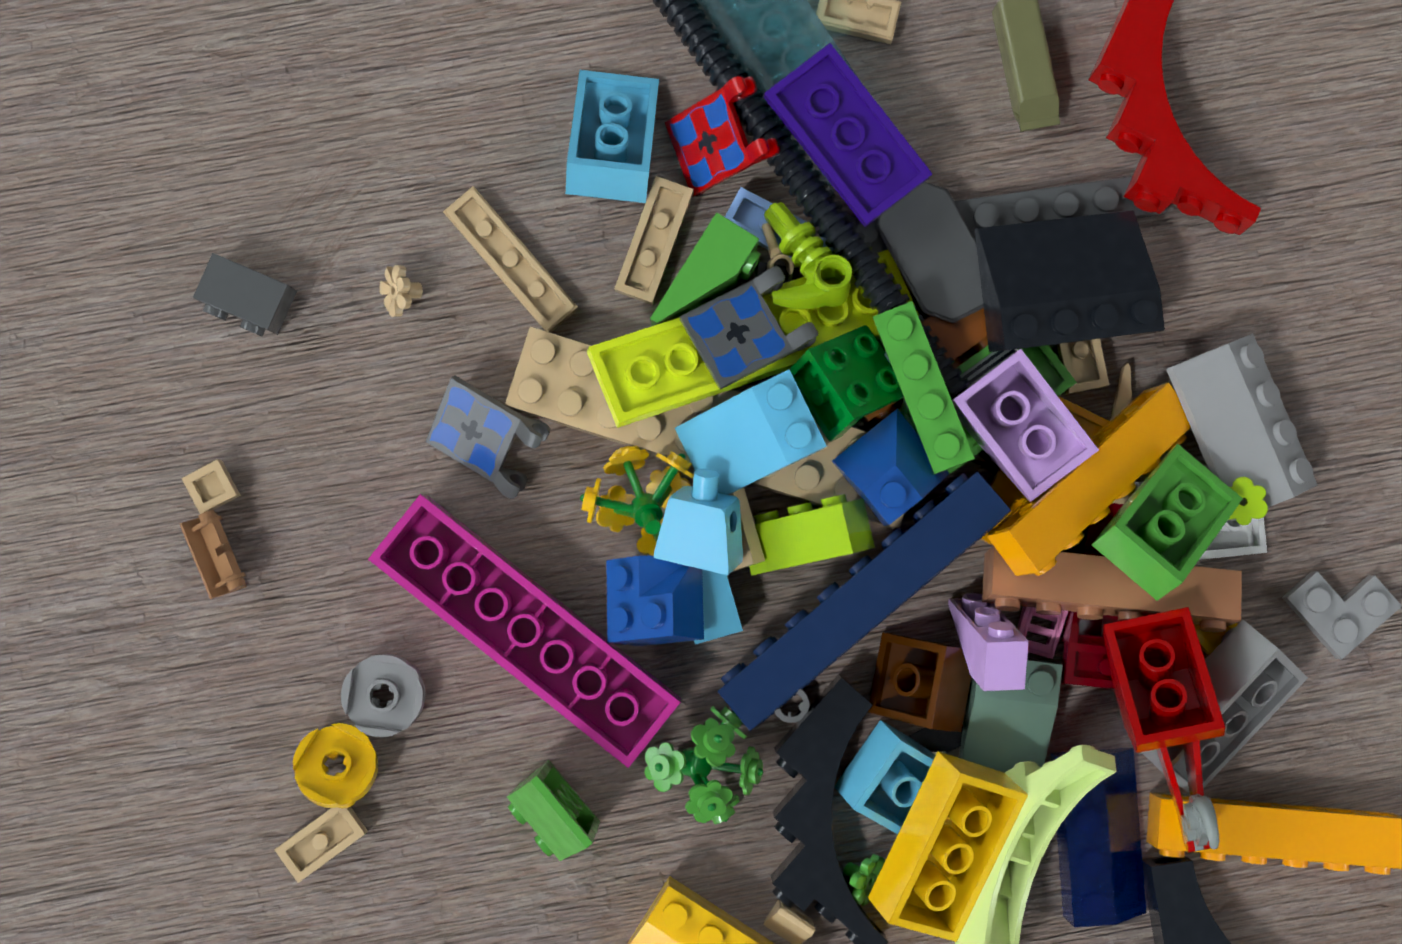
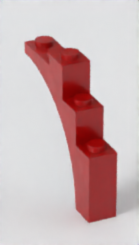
(1146, 126)

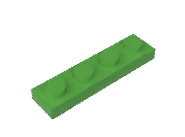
(923, 387)

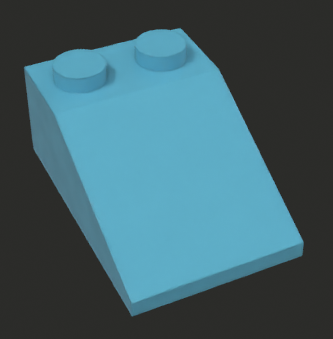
(611, 136)
(752, 434)
(885, 776)

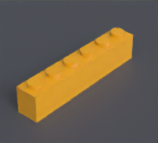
(1127, 449)
(1286, 833)

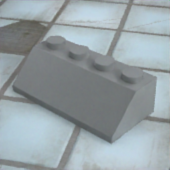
(1242, 420)
(1250, 685)

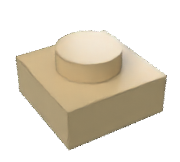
(211, 486)

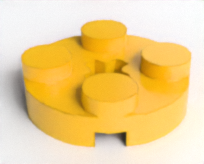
(329, 743)

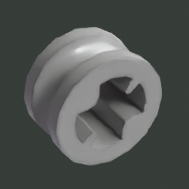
(803, 706)

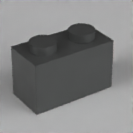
(244, 294)

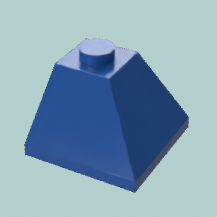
(889, 468)

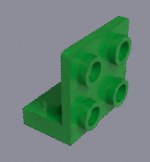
(845, 380)

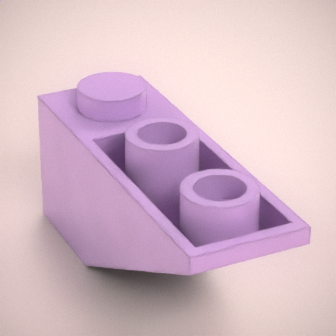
(990, 643)

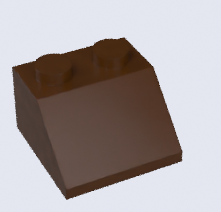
(920, 683)

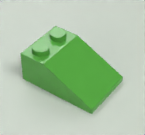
(712, 269)
(1167, 523)
(554, 812)

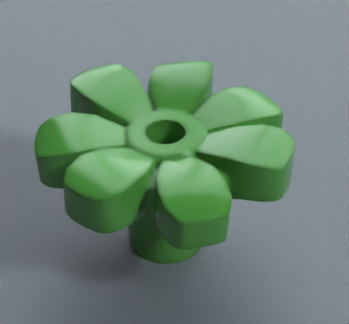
(863, 877)

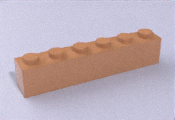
(1099, 588)

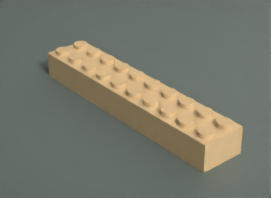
(560, 386)

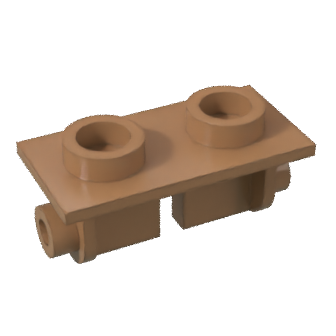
(213, 554)

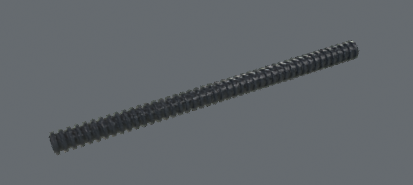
(798, 174)

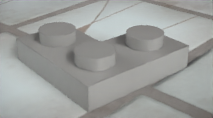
(1341, 621)

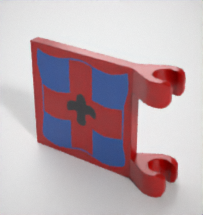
(712, 140)

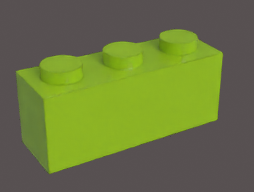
(812, 534)

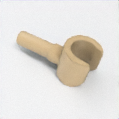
(774, 252)

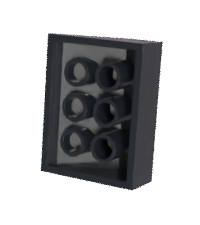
(1067, 281)

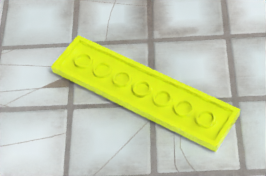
(663, 370)

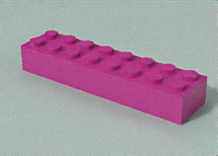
(525, 629)

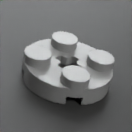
(365, 710)

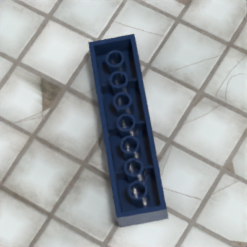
(863, 601)

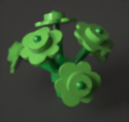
(713, 745)

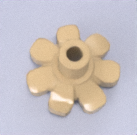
(399, 290)

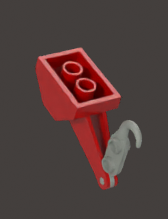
(1168, 703)

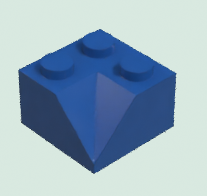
(653, 601)

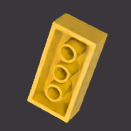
(947, 847)

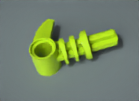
(815, 262)

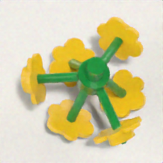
(644, 509)

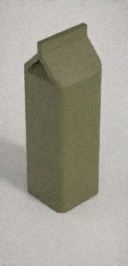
(1026, 63)

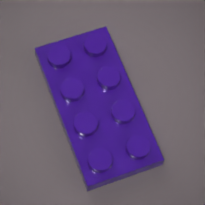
(847, 135)

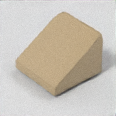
(789, 923)

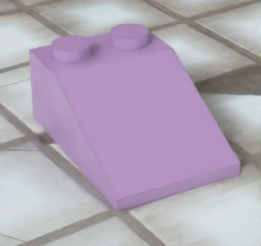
(1023, 425)

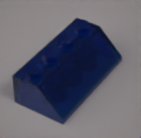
(1103, 850)

